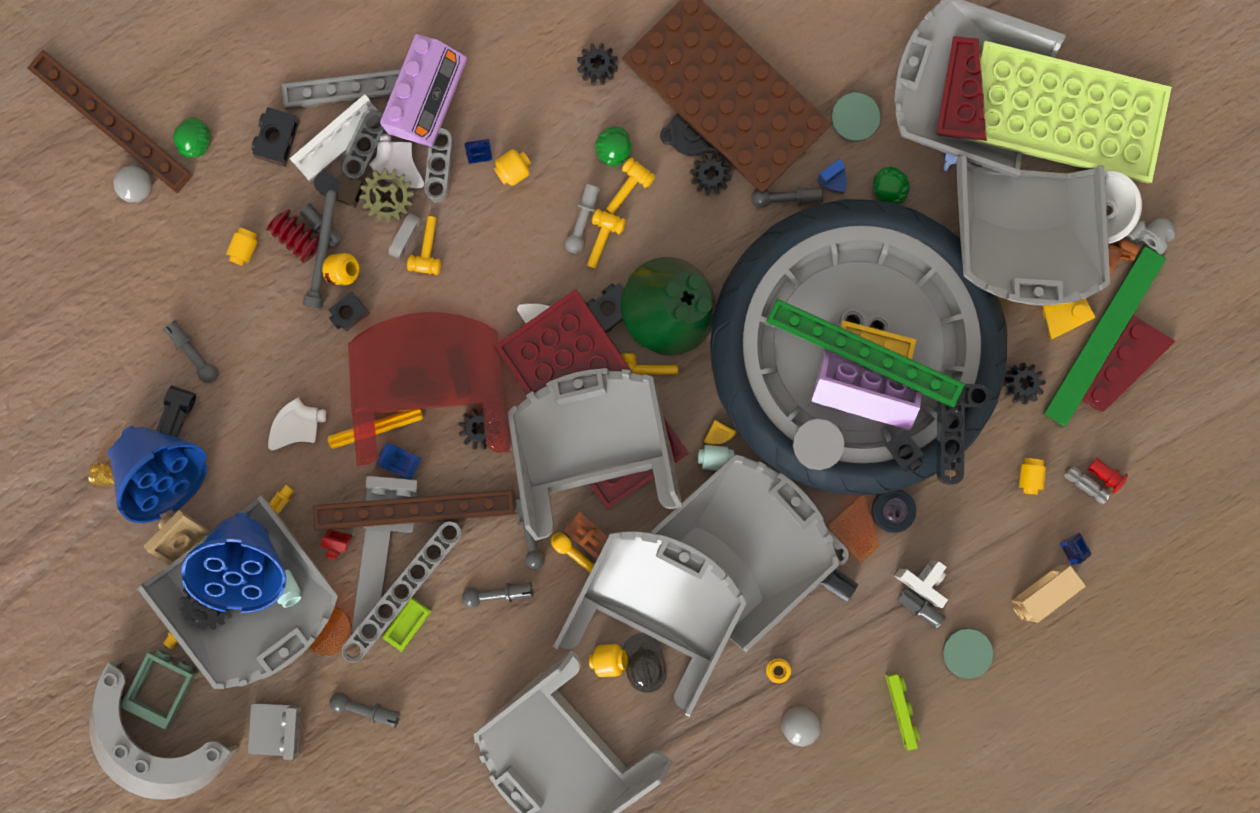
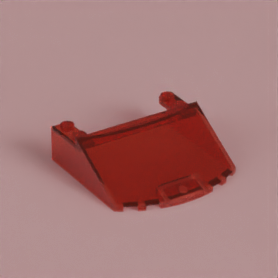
(424, 365)

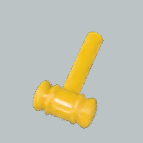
(637, 174)
(607, 222)
(424, 263)
(649, 369)
(563, 545)

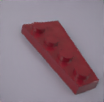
(963, 97)
(1130, 357)

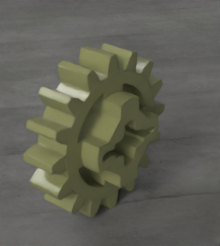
(379, 188)

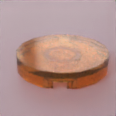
(333, 634)

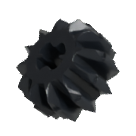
(590, 58)
(718, 181)
(1032, 379)
(470, 429)

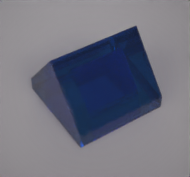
(478, 151)
(1076, 549)

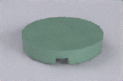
(855, 117)
(967, 653)

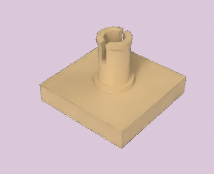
(175, 537)

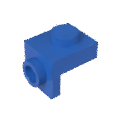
(398, 461)

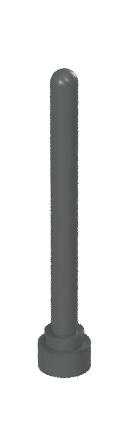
(314, 296)

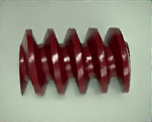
(294, 236)

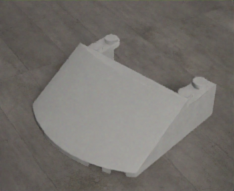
(588, 432)
(666, 594)
(552, 760)

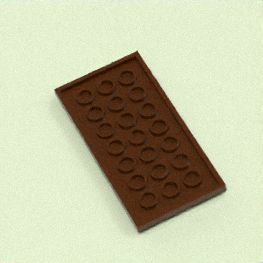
(726, 92)

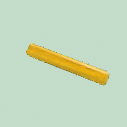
(381, 425)

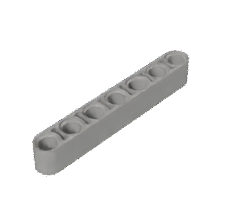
(389, 597)

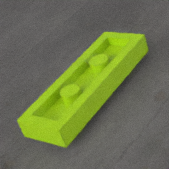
(902, 710)

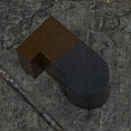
(346, 193)

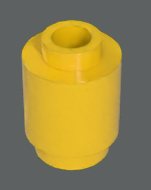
(242, 246)
(1032, 476)

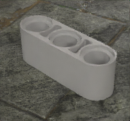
(439, 177)

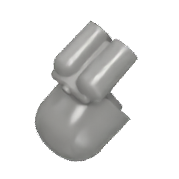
(1155, 235)

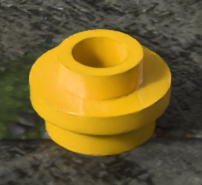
(778, 678)

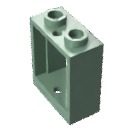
(147, 711)

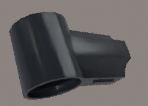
(177, 405)
(840, 585)

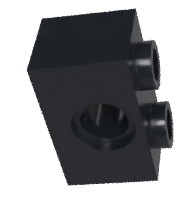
(279, 150)
(611, 294)

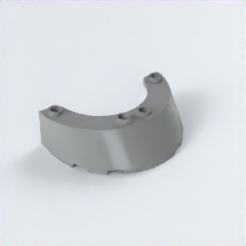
(135, 768)

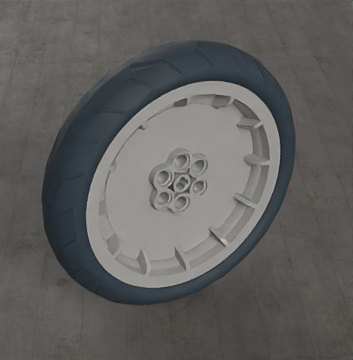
(864, 264)

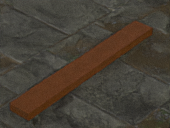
(110, 121)
(413, 510)

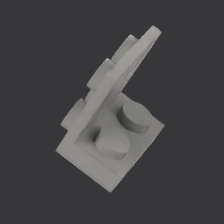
(390, 488)
(275, 730)

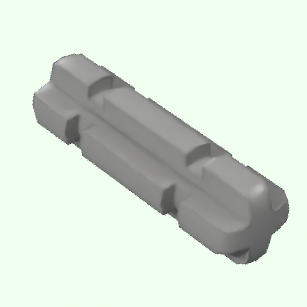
(1087, 485)

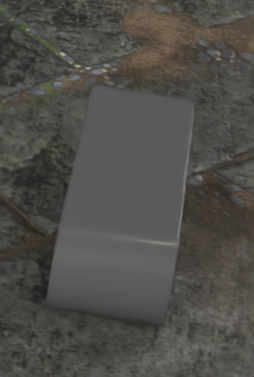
(353, 152)

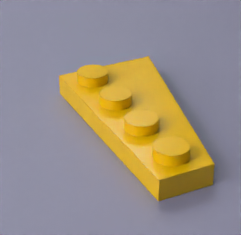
(1066, 317)

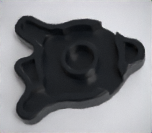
(685, 139)

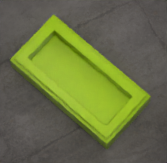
(406, 624)

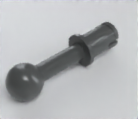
(803, 195)
(207, 372)
(534, 558)
(472, 597)
(340, 703)

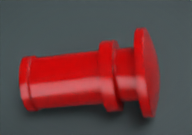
(1108, 475)

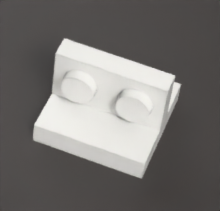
(922, 585)

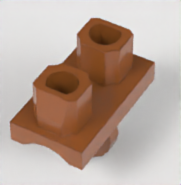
(587, 535)

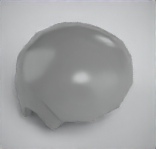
(132, 183)
(800, 726)

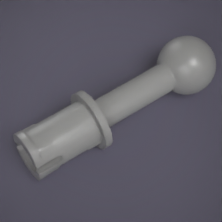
(574, 243)

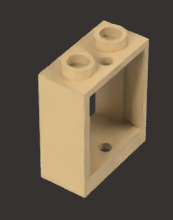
(1047, 593)

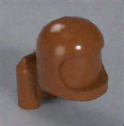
(1122, 250)

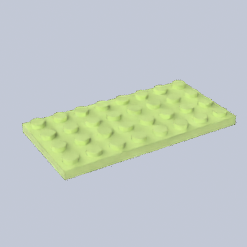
(1071, 112)

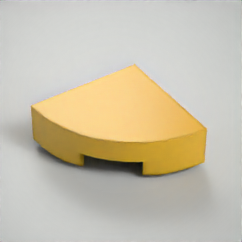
(719, 434)

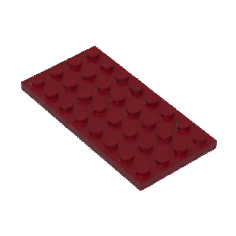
(570, 341)

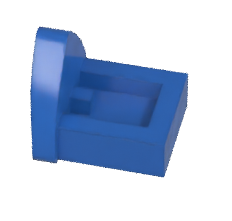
(834, 177)

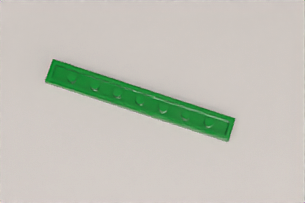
(1104, 336)
(865, 353)

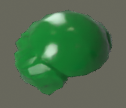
(192, 137)
(613, 146)
(891, 185)

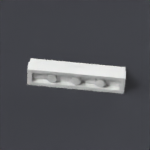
(333, 140)

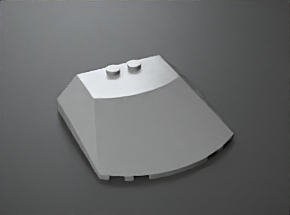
(925, 66)
(1034, 234)
(761, 536)
(254, 642)

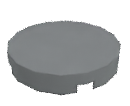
(818, 444)

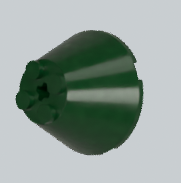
(668, 306)

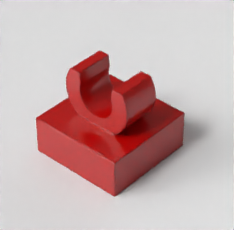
(336, 543)

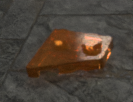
(856, 529)

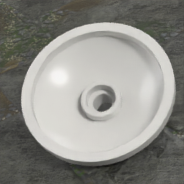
(1126, 202)

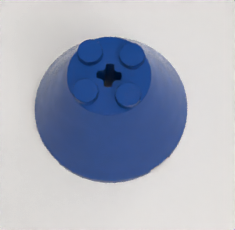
(154, 473)
(235, 567)

